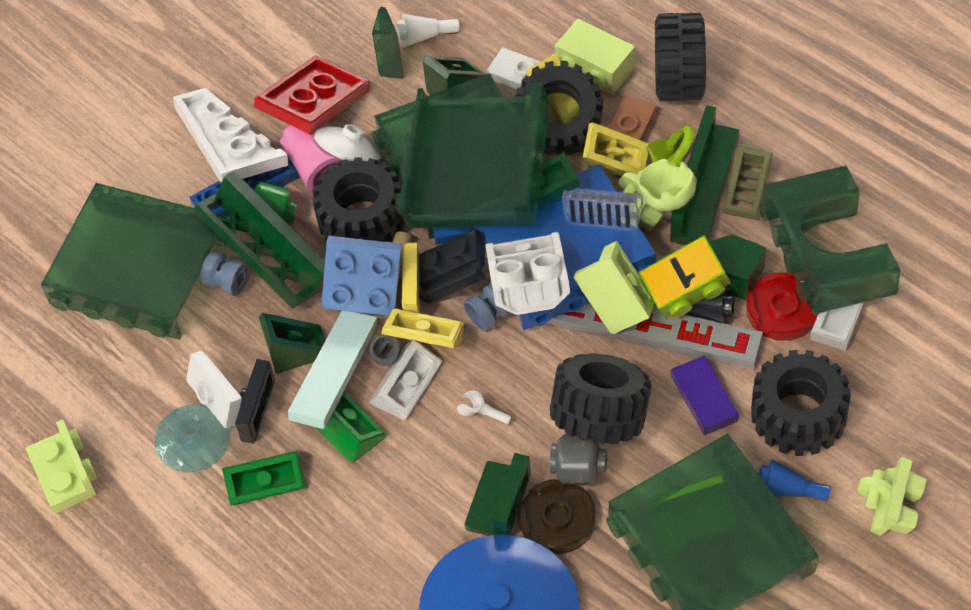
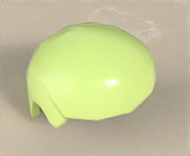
(666, 186)

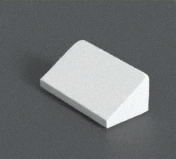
(406, 380)

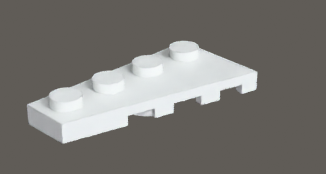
(225, 138)

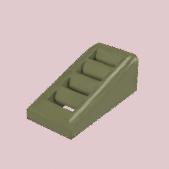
(753, 158)

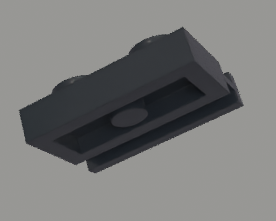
(452, 266)

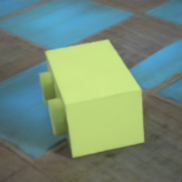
(598, 53)

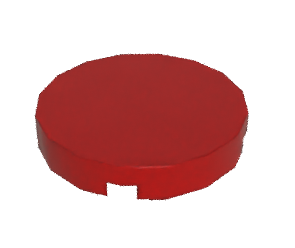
(777, 309)

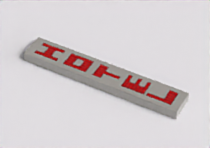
(680, 335)

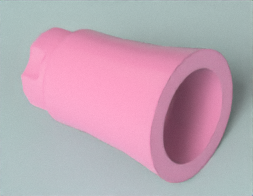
(307, 156)

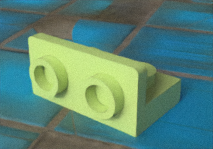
(60, 469)

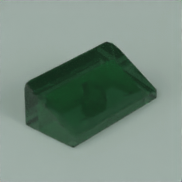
(387, 46)

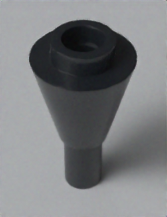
(715, 309)

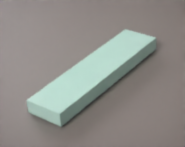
(332, 369)

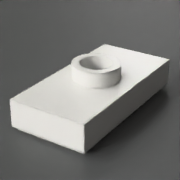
(510, 68)
(213, 389)

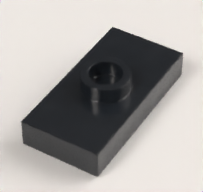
(255, 401)

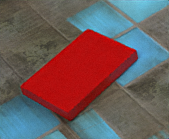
(312, 94)

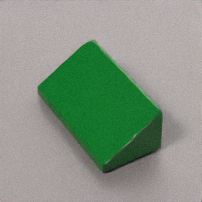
(352, 430)
(263, 477)

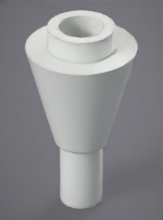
(416, 28)

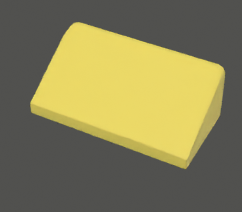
(424, 328)

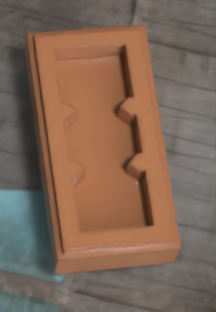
(633, 117)

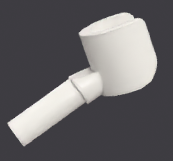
(481, 407)

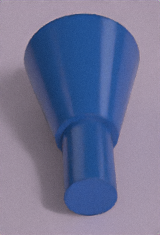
(788, 483)

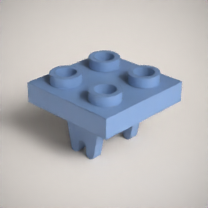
(361, 275)

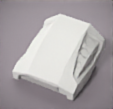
(528, 274)

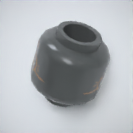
(577, 460)

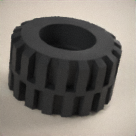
(680, 56)
(578, 86)
(357, 183)
(800, 376)
(600, 398)

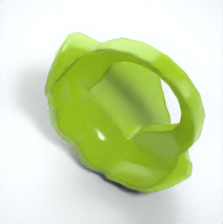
(673, 148)

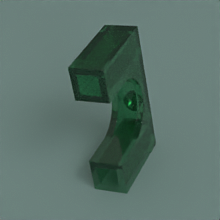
(825, 277)

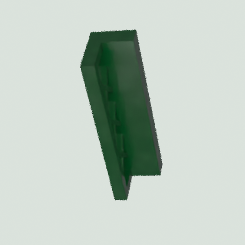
(710, 164)
(271, 238)

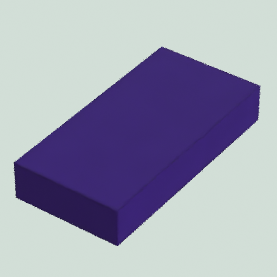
(704, 395)

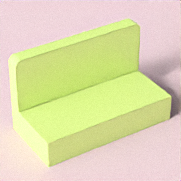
(615, 290)

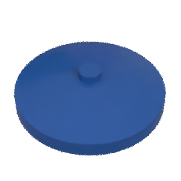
(500, 575)

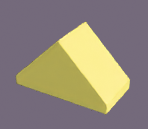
(614, 151)

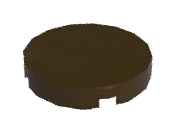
(557, 516)

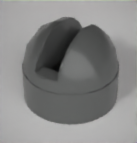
(380, 345)

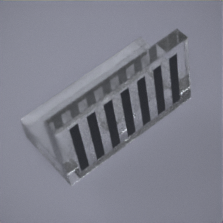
(602, 209)

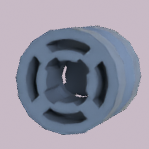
(226, 273)
(483, 310)

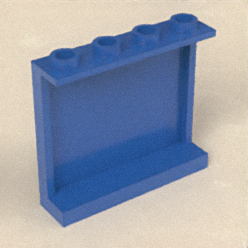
(579, 244)

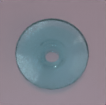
(195, 450)

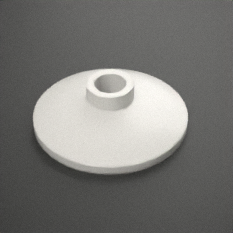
(346, 143)

